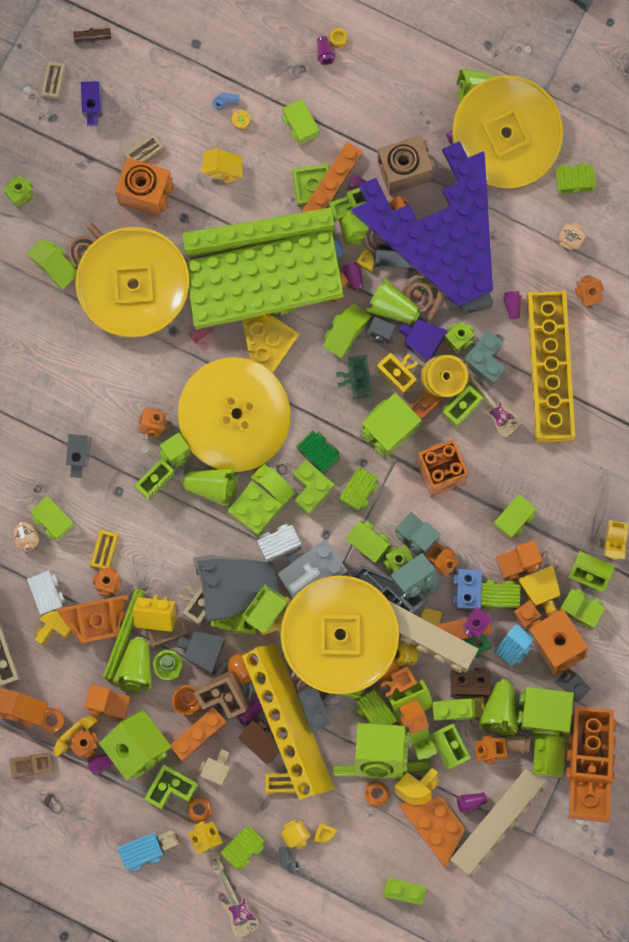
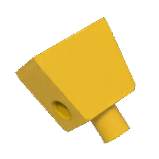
(541, 588)

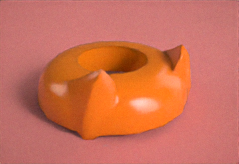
(61, 719)
(376, 802)
(208, 809)

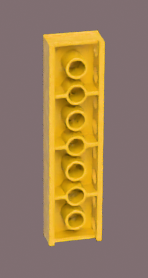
(550, 367)
(291, 720)

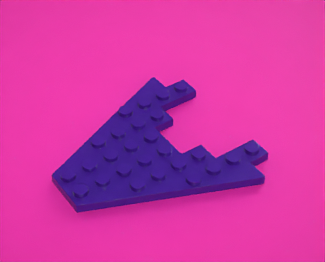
(448, 245)

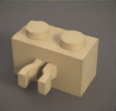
(195, 609)
(216, 771)

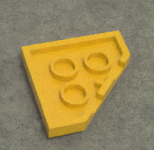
(268, 340)

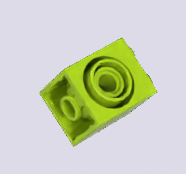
(390, 425)
(545, 711)
(135, 745)
(381, 751)

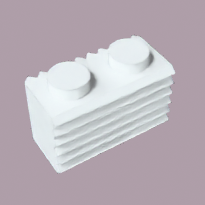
(279, 543)
(45, 592)

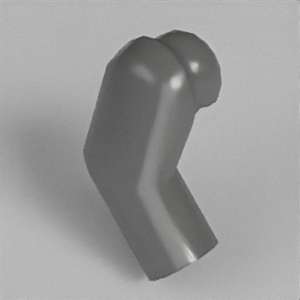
(287, 862)

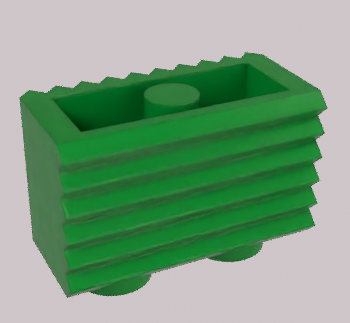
(318, 452)

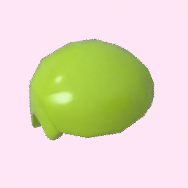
(167, 664)

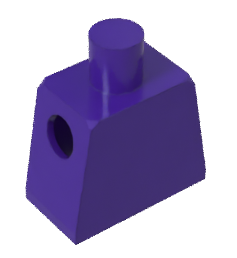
(91, 94)
(423, 339)

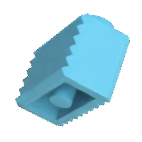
(515, 645)
(140, 852)

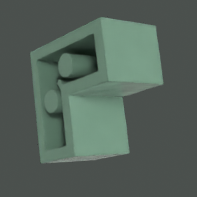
(482, 361)
(417, 534)
(416, 576)

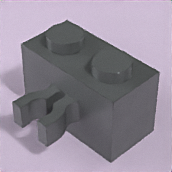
(314, 707)

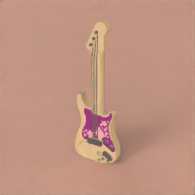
(504, 419)
(242, 920)

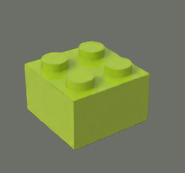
(255, 509)

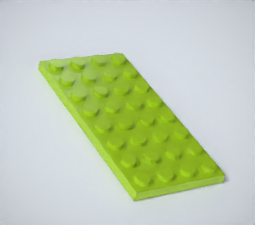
(264, 279)

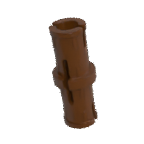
(92, 35)

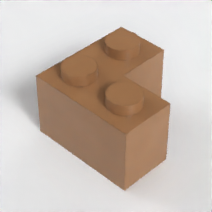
(223, 690)

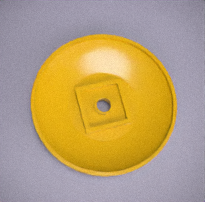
(532, 123)
(129, 256)
(207, 418)
(311, 641)

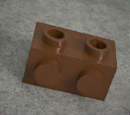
(472, 683)
(260, 740)

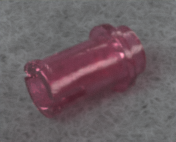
(198, 334)

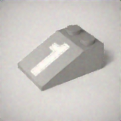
(313, 565)

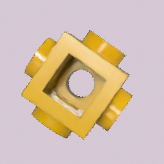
(204, 837)

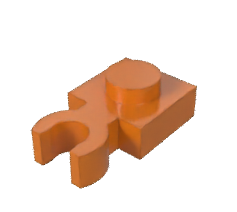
(401, 681)

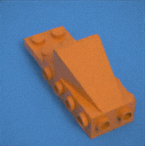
(591, 763)

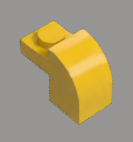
(615, 540)
(52, 622)
(415, 791)

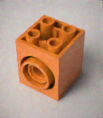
(144, 186)
(442, 468)
(557, 630)

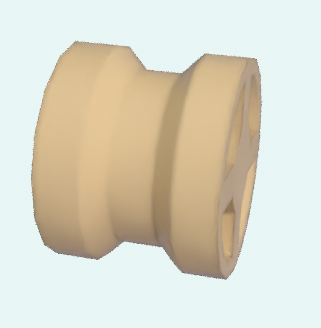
(168, 840)

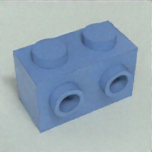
(468, 589)

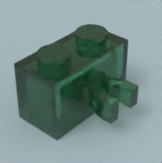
(358, 376)

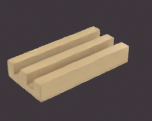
(50, 95)
(151, 155)

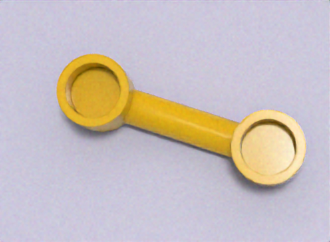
(87, 722)

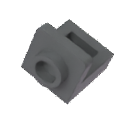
(573, 683)

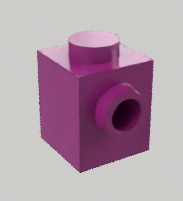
(477, 623)

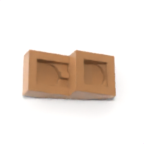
(31, 765)

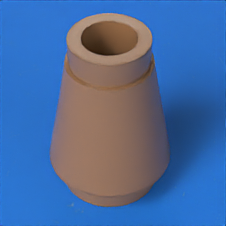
(519, 744)

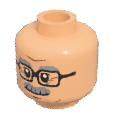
(572, 236)
(26, 536)

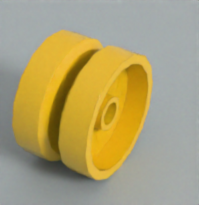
(455, 373)

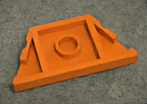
(95, 618)
(436, 826)

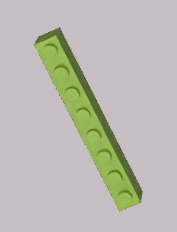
(256, 232)

